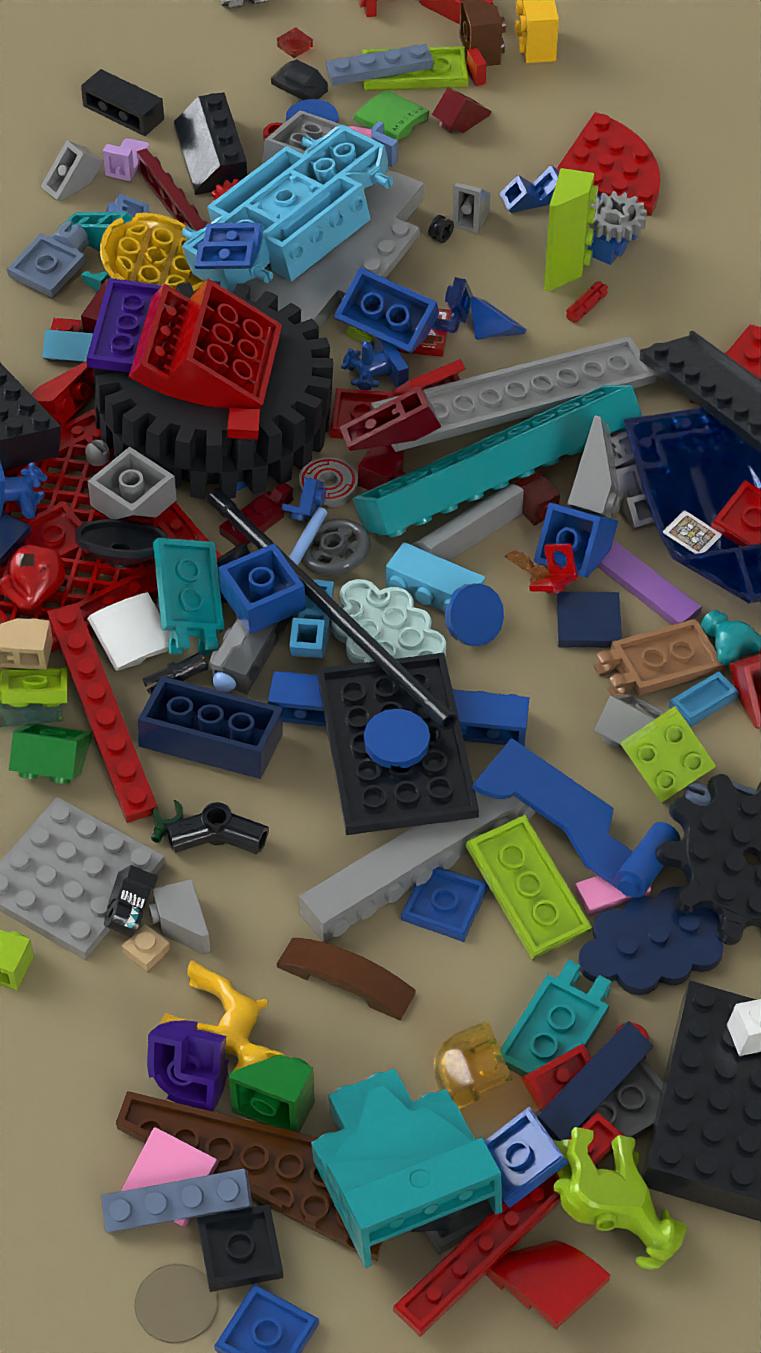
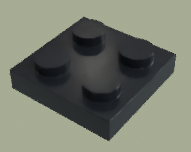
(240, 1247)

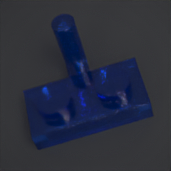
(459, 304)

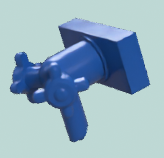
(384, 362)
(22, 489)

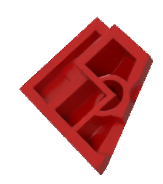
(550, 1279)

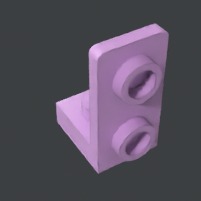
(122, 161)

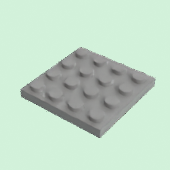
(65, 874)

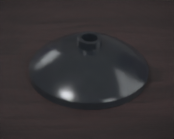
(118, 541)

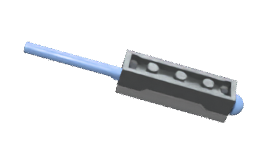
(245, 654)

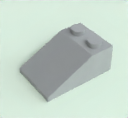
(293, 131)
(596, 479)

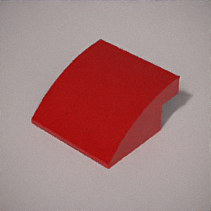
(206, 348)

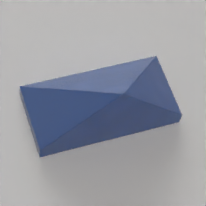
(491, 321)

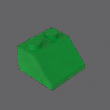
(49, 752)
(274, 1092)

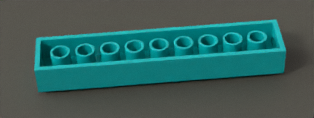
(493, 461)

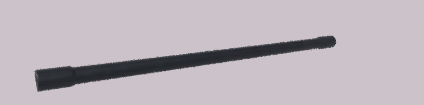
(432, 705)

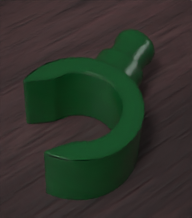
(159, 830)

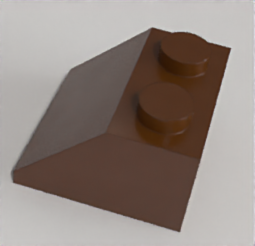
(482, 29)

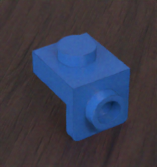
(311, 498)

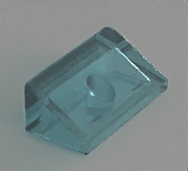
(28, 714)

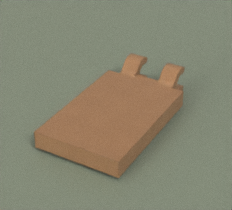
(659, 659)

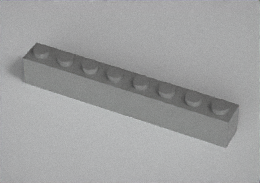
(398, 866)

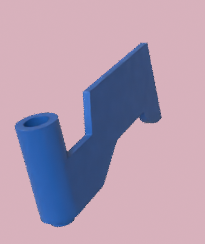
(579, 814)

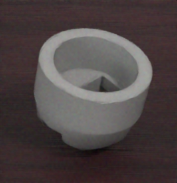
(94, 455)

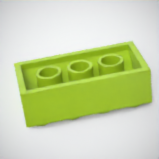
(570, 227)

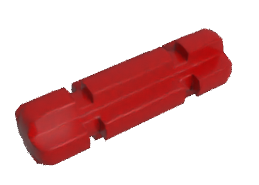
(586, 301)

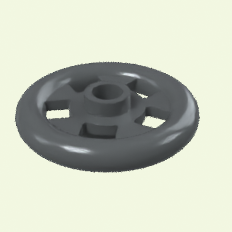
(335, 546)

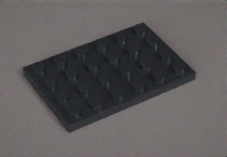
(393, 797)

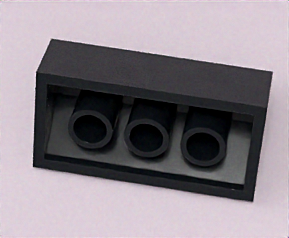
(210, 143)

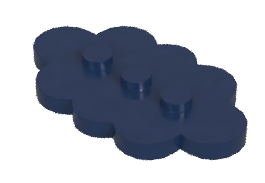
(651, 944)

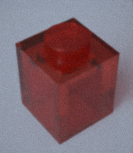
(536, 496)

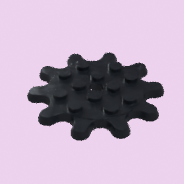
(714, 857)

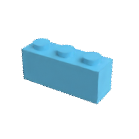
(427, 576)

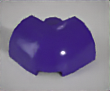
(188, 1063)

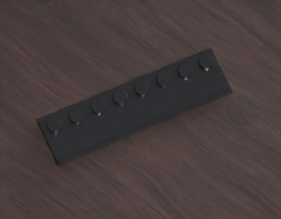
(711, 382)

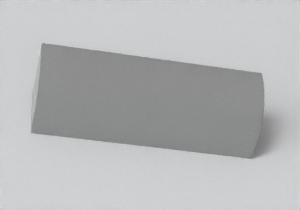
(474, 523)

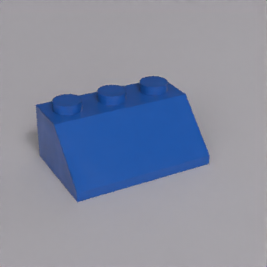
(387, 311)

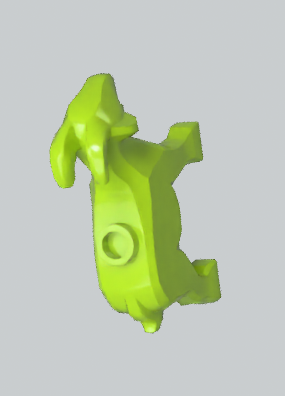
(615, 1197)

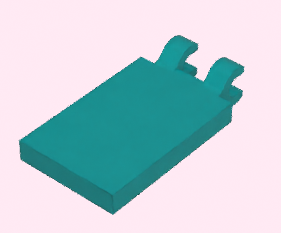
(189, 593)
(556, 1020)

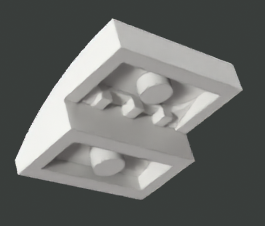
(130, 631)

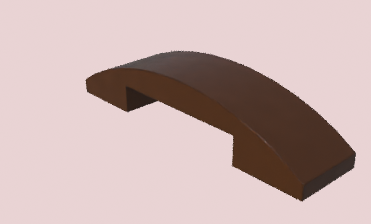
(350, 972)

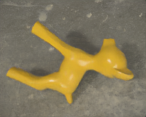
(239, 1016)

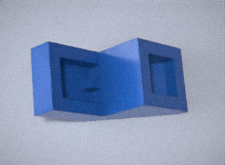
(524, 195)

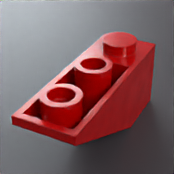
(66, 392)

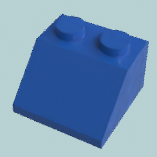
(587, 532)

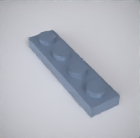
(379, 64)
(176, 1201)

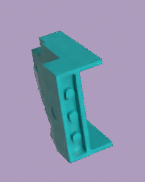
(400, 1160)

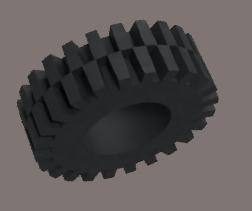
(193, 437)

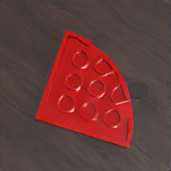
(617, 158)

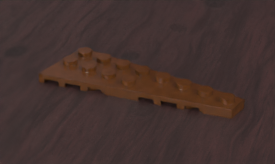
(276, 1158)

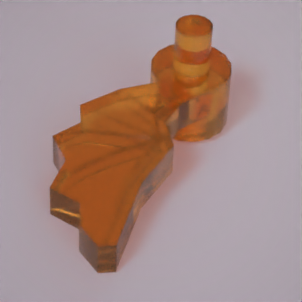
(526, 563)

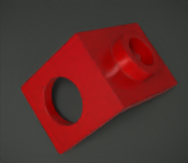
(558, 575)

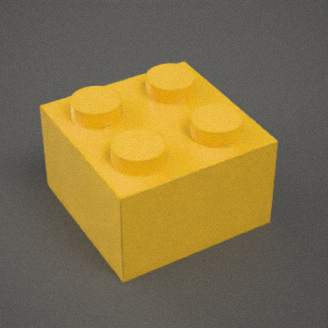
(537, 30)

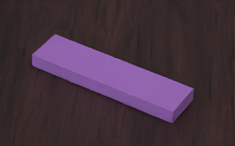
(648, 585)

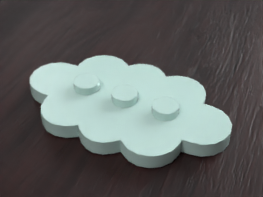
(389, 619)

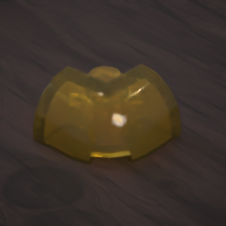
(470, 1064)

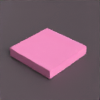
(166, 1161)

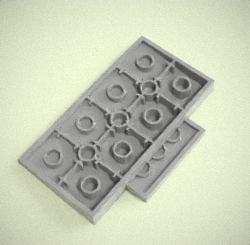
(374, 247)

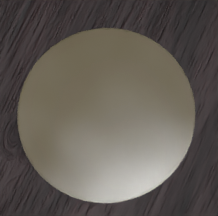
(175, 1303)

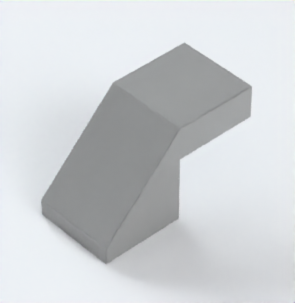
(633, 498)

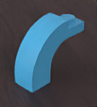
(312, 628)

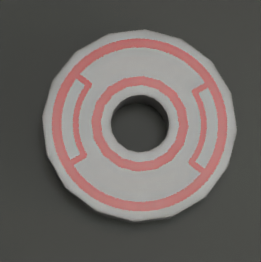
(335, 470)

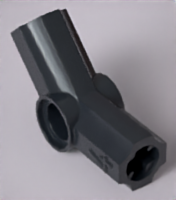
(202, 829)

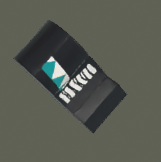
(128, 899)

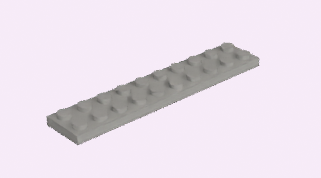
(530, 388)

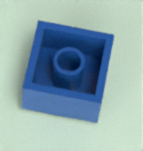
(262, 588)

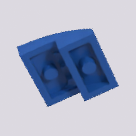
(229, 246)

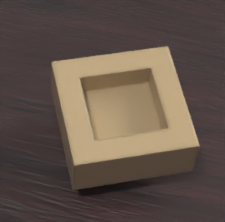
(146, 947)

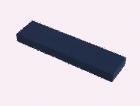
(594, 1082)

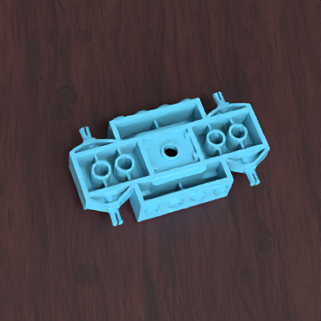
(303, 204)

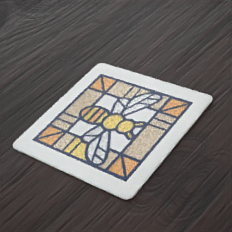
(692, 533)

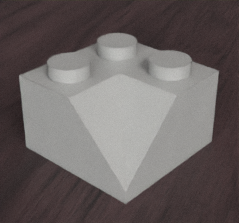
(132, 487)

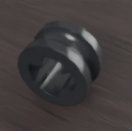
(441, 228)

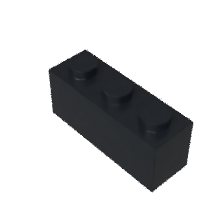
(122, 102)

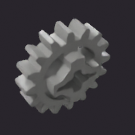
(618, 216)

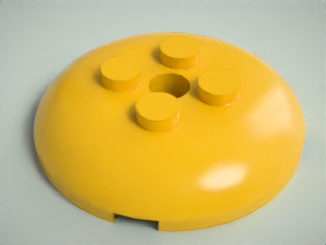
(147, 251)

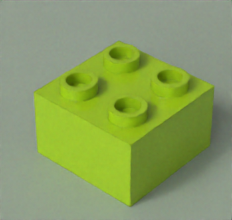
(668, 754)

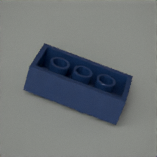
(210, 727)

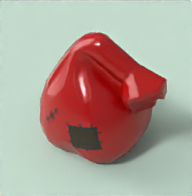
(33, 576)

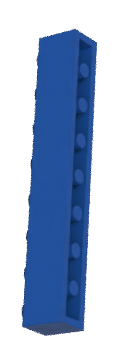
(481, 714)

